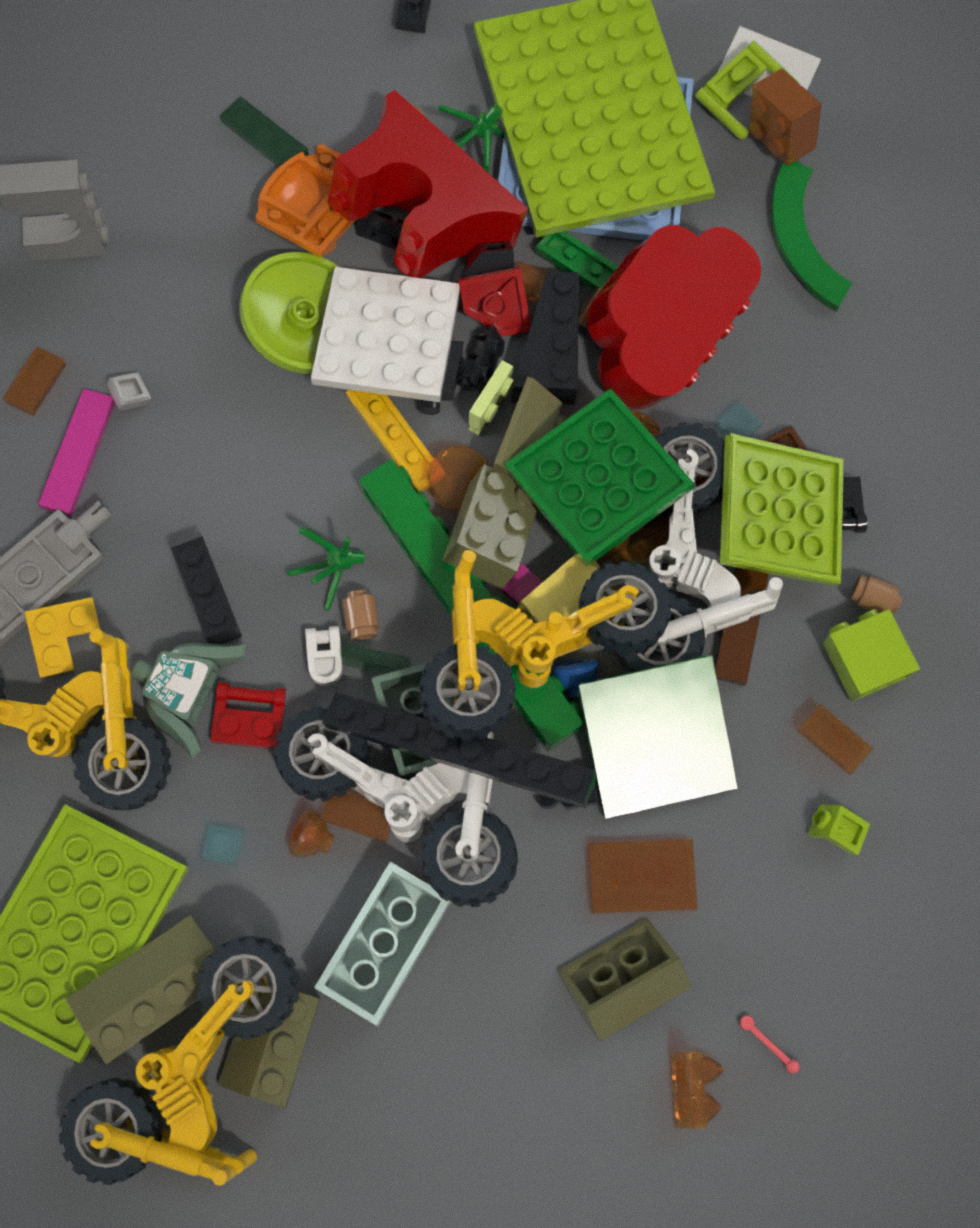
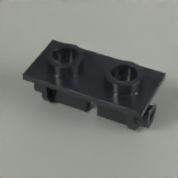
(380, 228)
(487, 348)

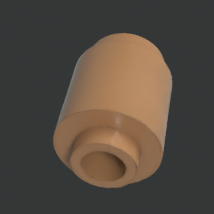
(876, 594)
(360, 615)

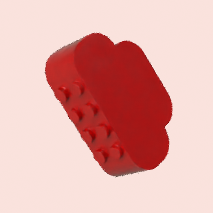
(669, 310)

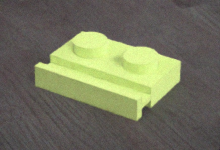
(488, 401)

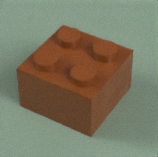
(784, 116)

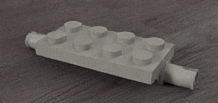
(46, 565)

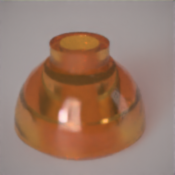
(309, 835)

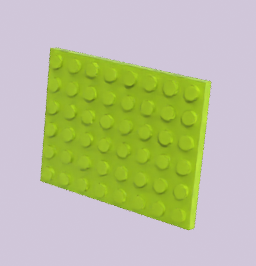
(592, 113)

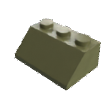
(533, 418)
(624, 979)
(269, 1063)

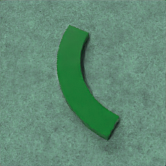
(794, 239)

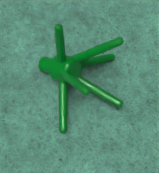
(482, 126)
(337, 560)

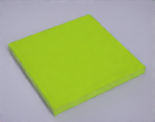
(782, 510)

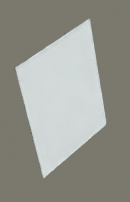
(796, 62)

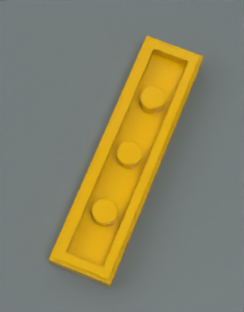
(394, 435)

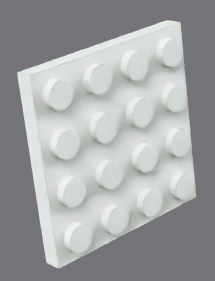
(386, 334)

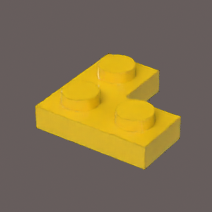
(50, 629)

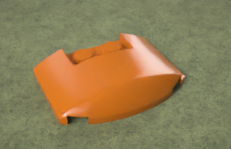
(297, 204)

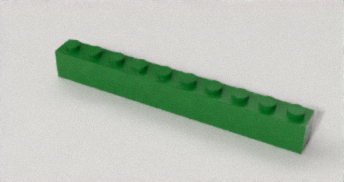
(425, 543)

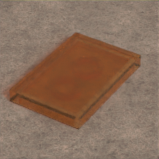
(642, 876)

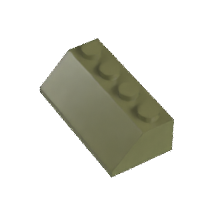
(142, 990)

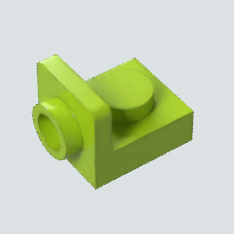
(839, 827)

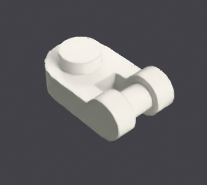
(324, 666)

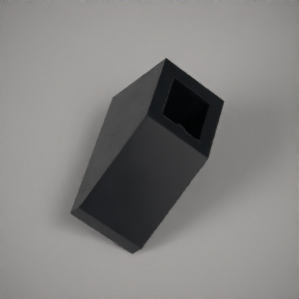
(486, 259)

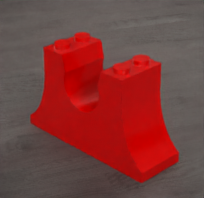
(433, 179)

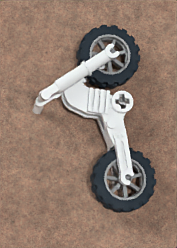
(691, 571)
(408, 806)

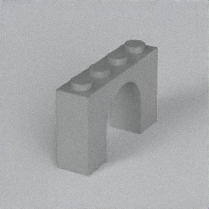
(59, 188)

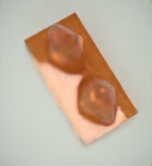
(689, 1076)

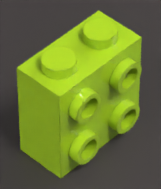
(870, 654)

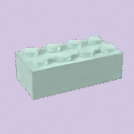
(383, 944)

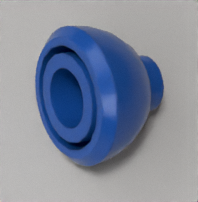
(575, 671)

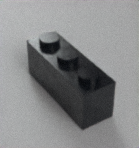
(206, 591)

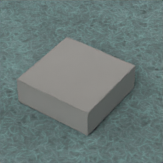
(128, 391)

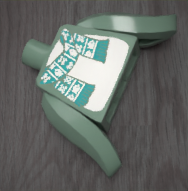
(181, 686)

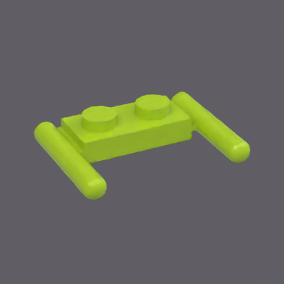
(733, 82)

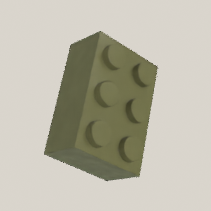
(493, 525)

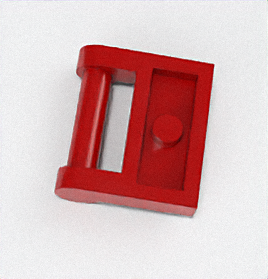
(247, 727)

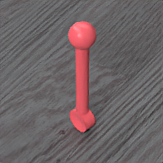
(747, 1023)

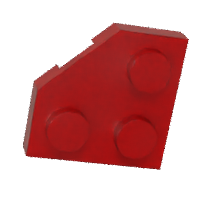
(497, 300)

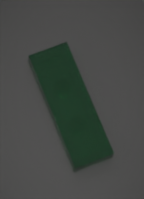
(261, 132)

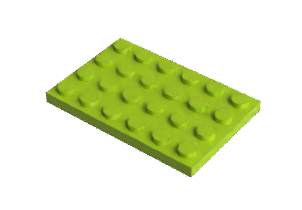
(72, 918)

